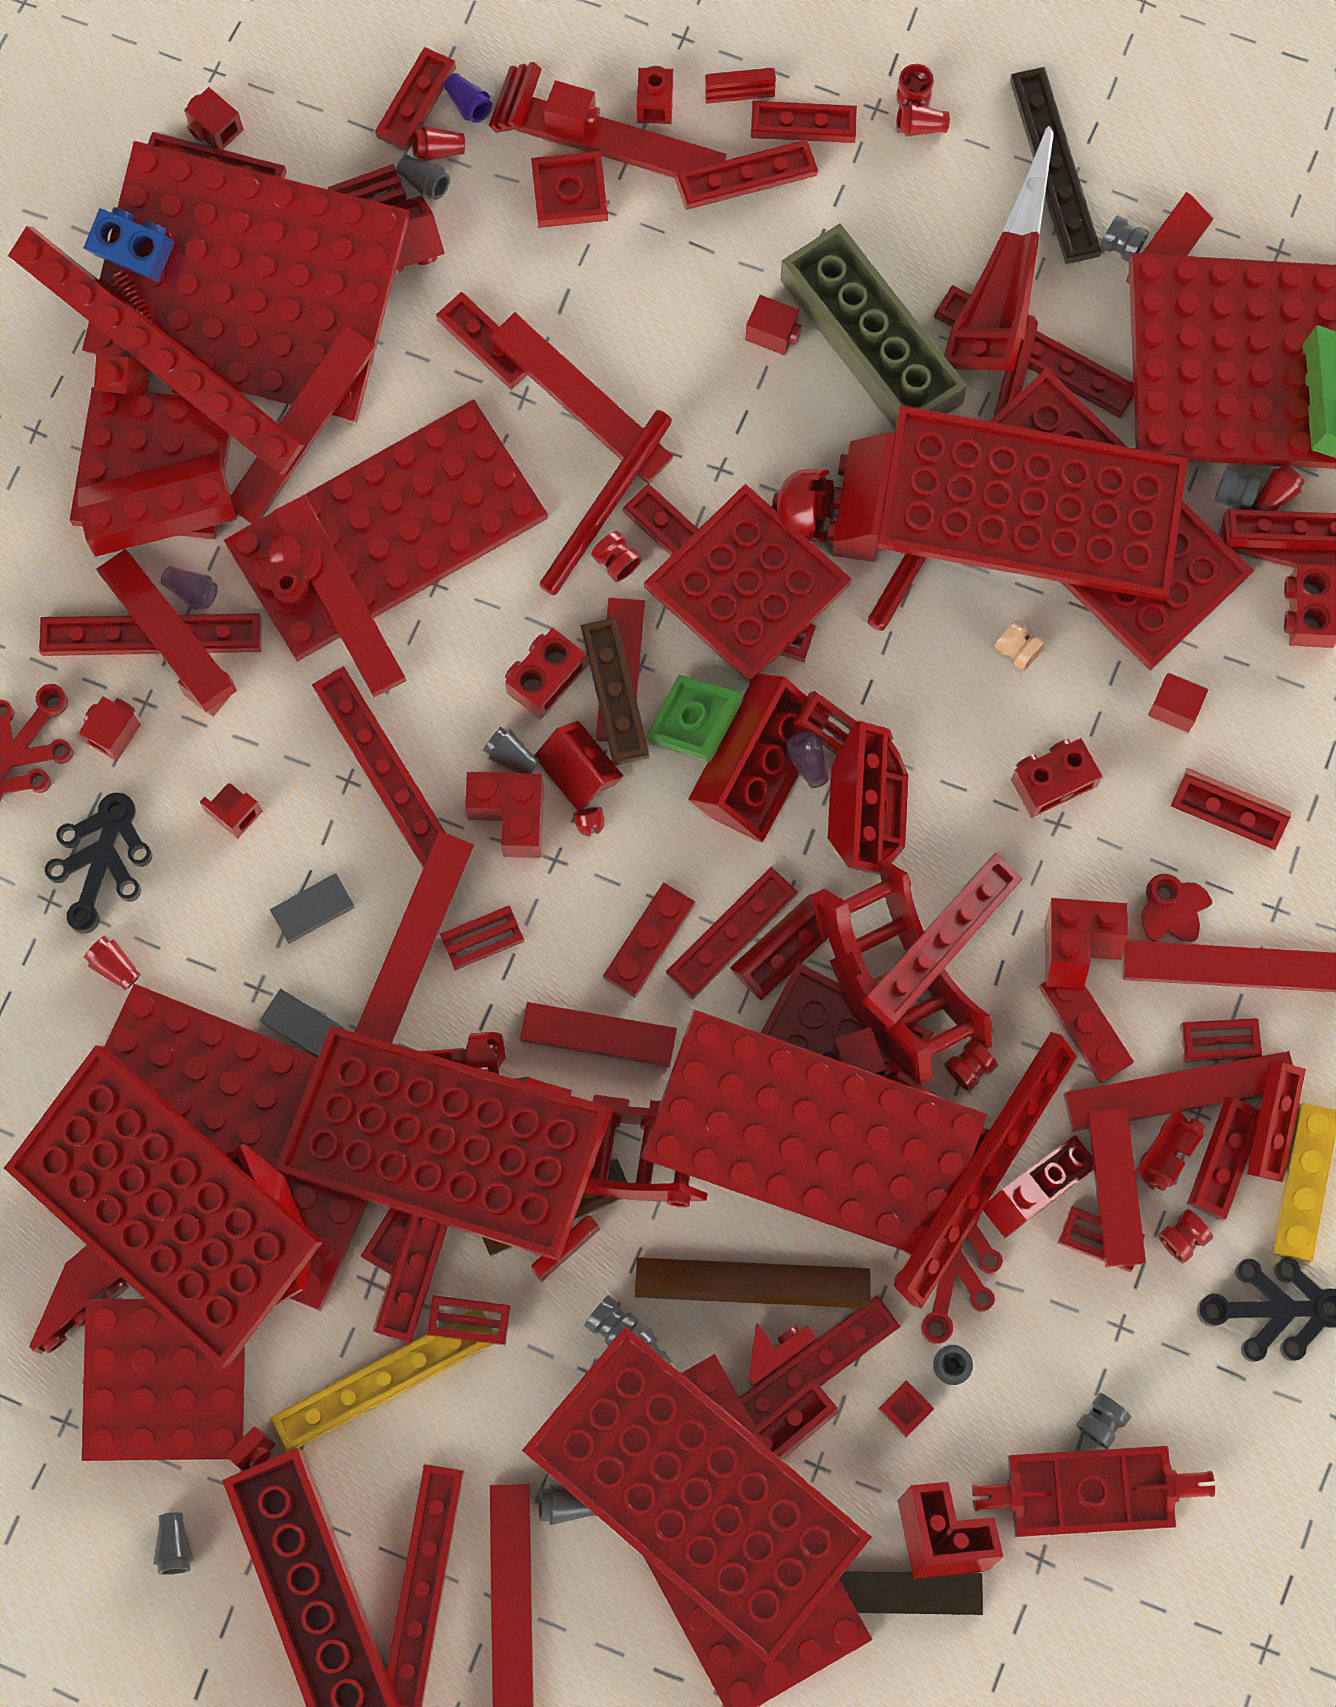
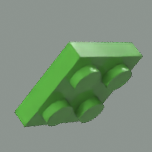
(694, 718)

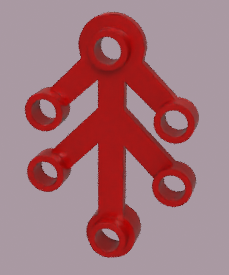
(16, 751)
(970, 1280)

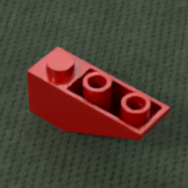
(1039, 1186)
(81, 1279)

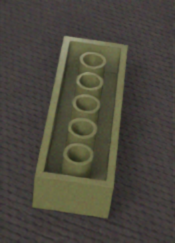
(870, 327)

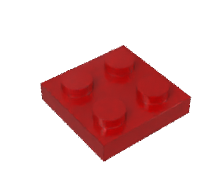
(569, 189)

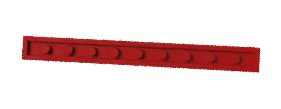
(156, 350)

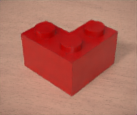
(513, 800)
(1080, 932)
(938, 1541)

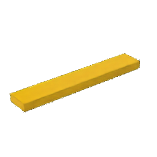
(375, 1385)

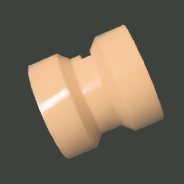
(1019, 645)

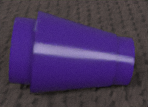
(469, 99)

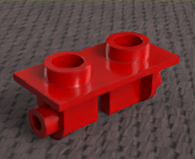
(1159, 1164)

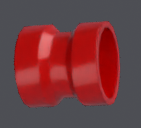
(915, 85)
(616, 556)
(971, 1064)
(1185, 1235)

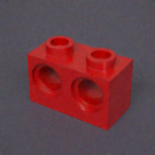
(1307, 605)
(554, 677)

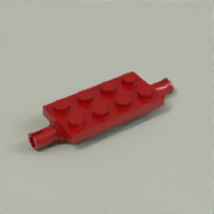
(1092, 1491)

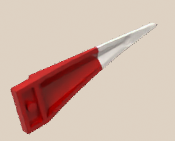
(997, 311)

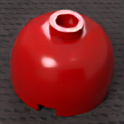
(806, 502)

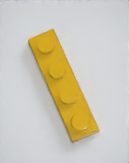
(1305, 1183)

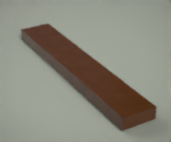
(753, 1283)

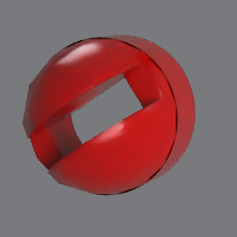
(588, 819)

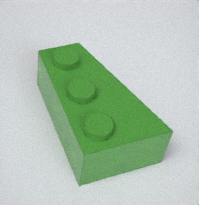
(1321, 379)

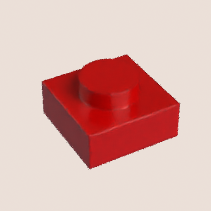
(906, 1408)
(251, 1449)

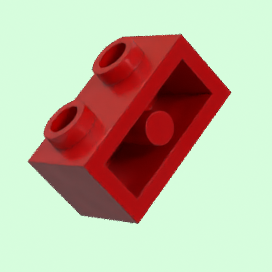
(1055, 776)

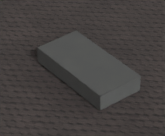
(312, 908)
(297, 1022)

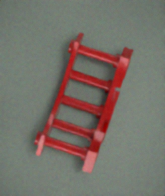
(856, 982)
(674, 1194)

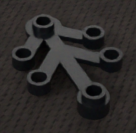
(100, 856)
(1279, 1308)

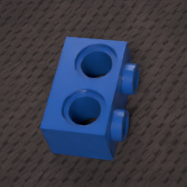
(126, 249)

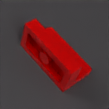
(577, 764)

